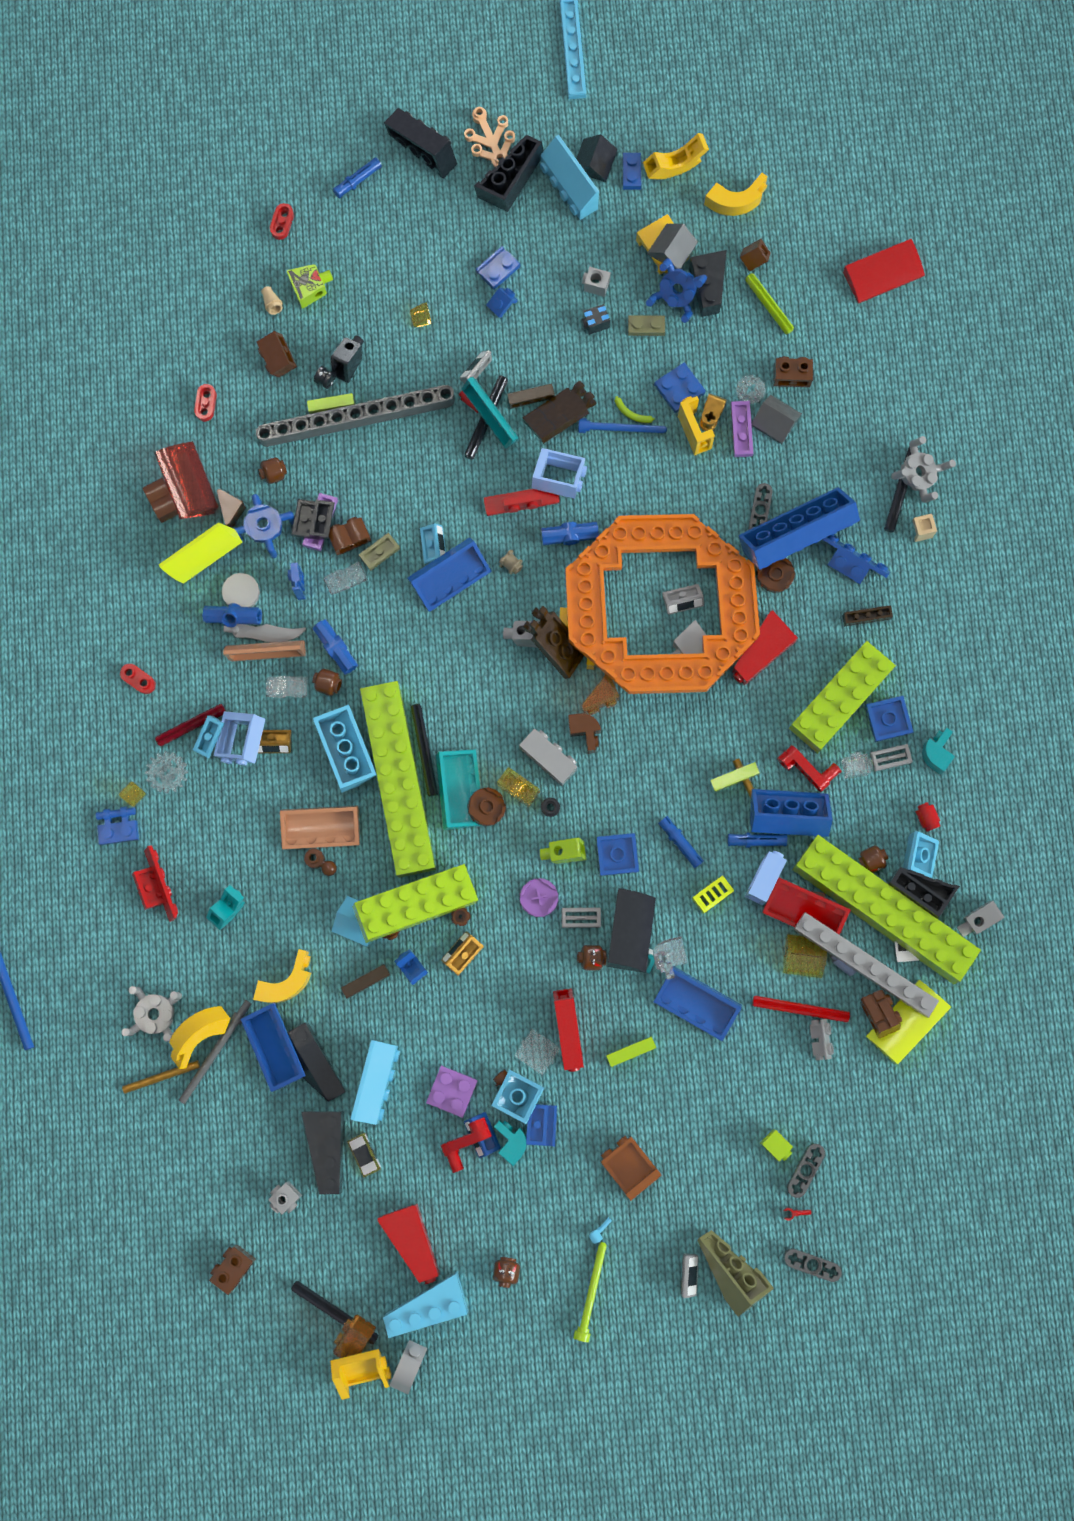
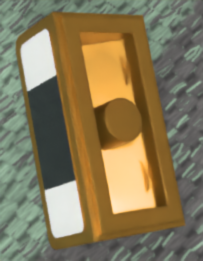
(275, 741)
(462, 953)

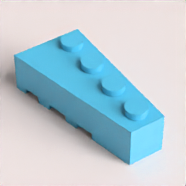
(430, 1307)

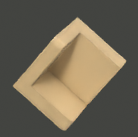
(924, 527)

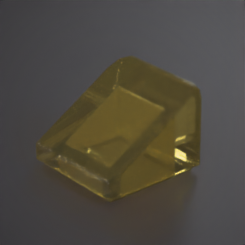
(420, 315)
(132, 793)

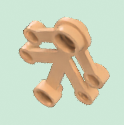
(490, 140)

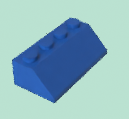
(790, 813)

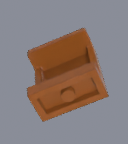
(630, 1167)

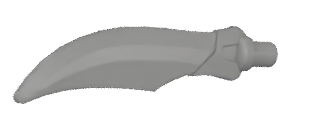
(265, 632)

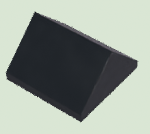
(597, 157)

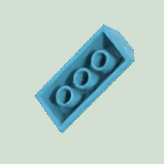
(569, 178)
(344, 748)
(374, 1082)

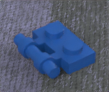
(117, 832)

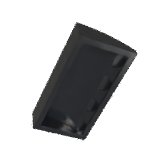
(631, 931)

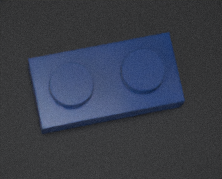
(631, 171)

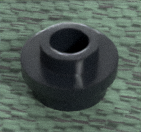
(546, 802)

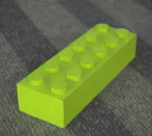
(842, 697)
(414, 903)

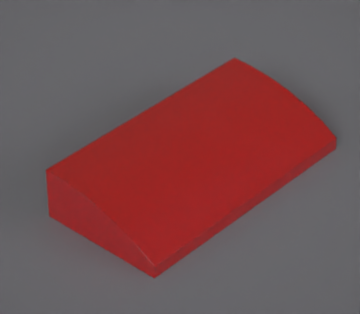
(884, 271)
(790, 901)

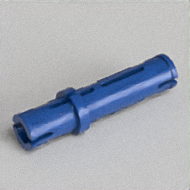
(360, 175)
(757, 840)
(680, 841)

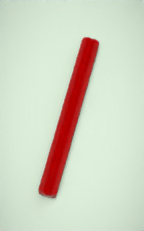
(802, 1009)

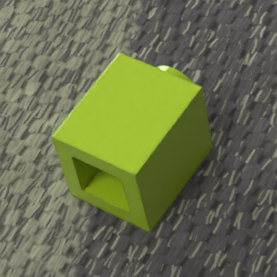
(777, 1145)

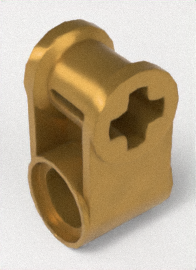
(712, 410)

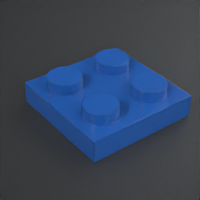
(679, 385)
(889, 718)
(617, 854)

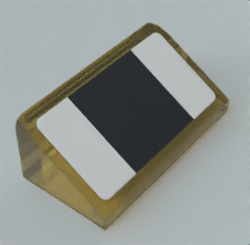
(364, 1155)

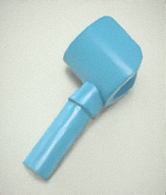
(595, 1235)

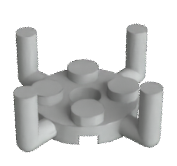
(928, 468)
(142, 1011)

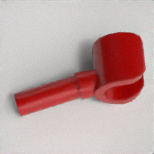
(796, 1213)

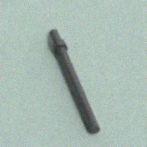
(235, 1020)

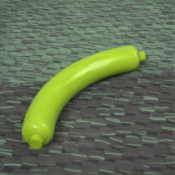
(631, 415)

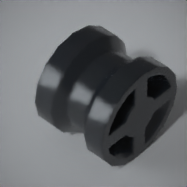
(324, 377)

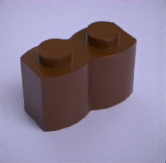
(160, 500)
(349, 535)

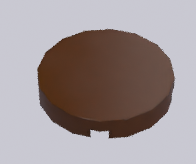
(776, 576)
(486, 806)

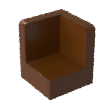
(755, 255)

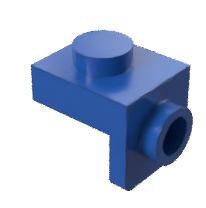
(501, 301)
(411, 966)

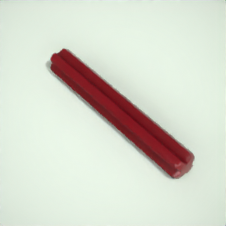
(189, 725)

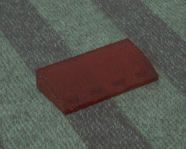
(186, 480)

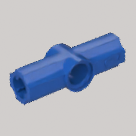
(570, 533)
(232, 615)
(335, 647)

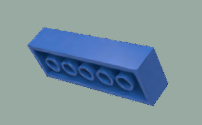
(799, 528)

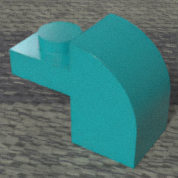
(934, 754)
(226, 908)
(516, 1144)

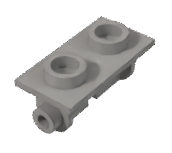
(823, 1047)

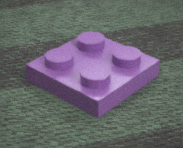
(451, 1091)

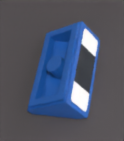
(488, 1145)

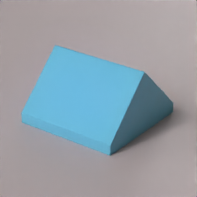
(921, 854)
(346, 922)
(517, 1096)

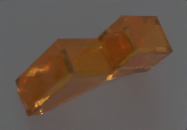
(603, 695)

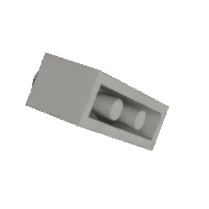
(548, 756)

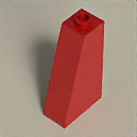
(773, 641)
(568, 1029)
(411, 1240)

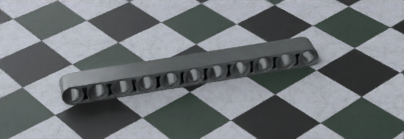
(347, 412)

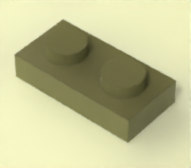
(646, 325)
(379, 551)

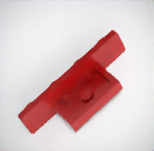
(518, 501)
(152, 886)

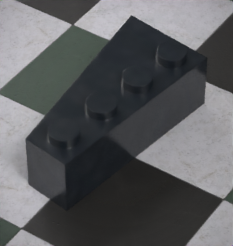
(422, 141)
(511, 174)
(325, 1143)

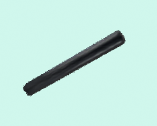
(482, 425)
(896, 503)
(424, 750)
(325, 1306)

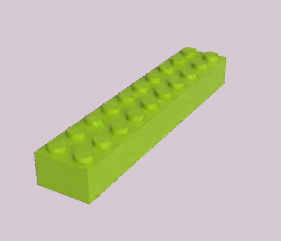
(398, 779)
(886, 910)

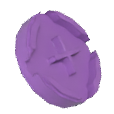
(539, 897)

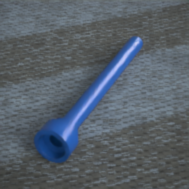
(585, 425)

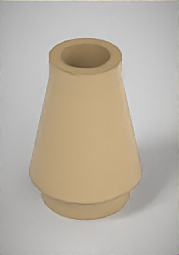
(272, 302)

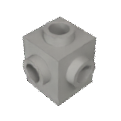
(291, 1195)

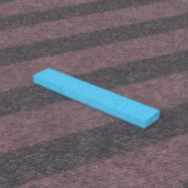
(573, 49)

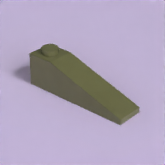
(736, 1279)

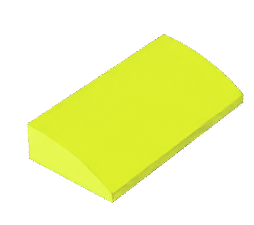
(201, 552)
(912, 1029)

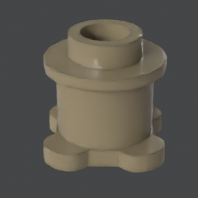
(511, 563)

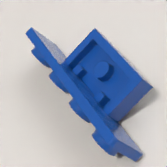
(851, 562)

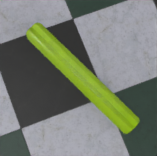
(769, 303)

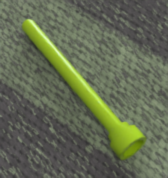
(582, 1332)

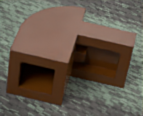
(585, 724)

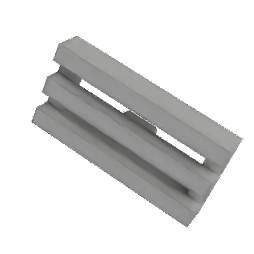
(875, 761)
(581, 925)

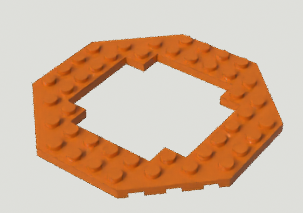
(662, 671)

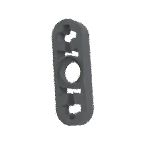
(757, 496)
(804, 1186)
(828, 1264)

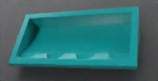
(489, 412)
(457, 782)

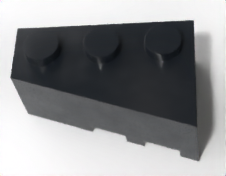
(710, 294)
(924, 891)

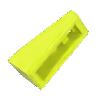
(700, 903)

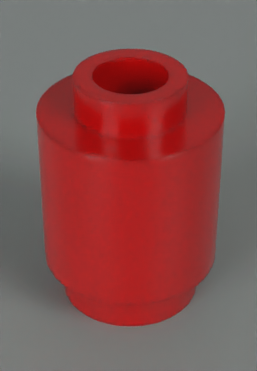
(928, 816)

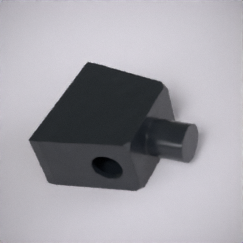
(347, 358)

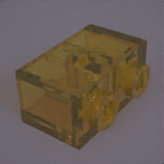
(518, 787)

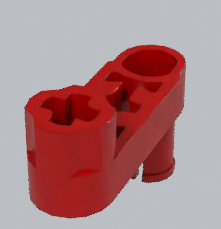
(792, 757)
(479, 1132)

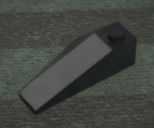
(315, 1062)

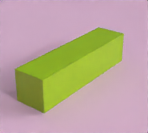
(329, 403)
(735, 777)
(631, 1051)

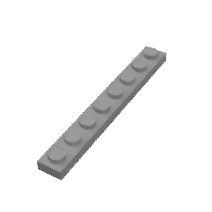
(866, 965)

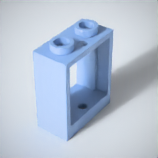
(561, 460)
(227, 735)
(766, 877)

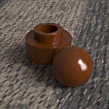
(328, 867)

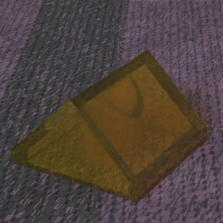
(803, 957)

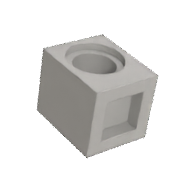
(596, 288)

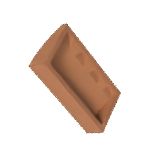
(265, 650)
(320, 827)

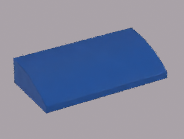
(449, 574)
(698, 1004)
(273, 1047)

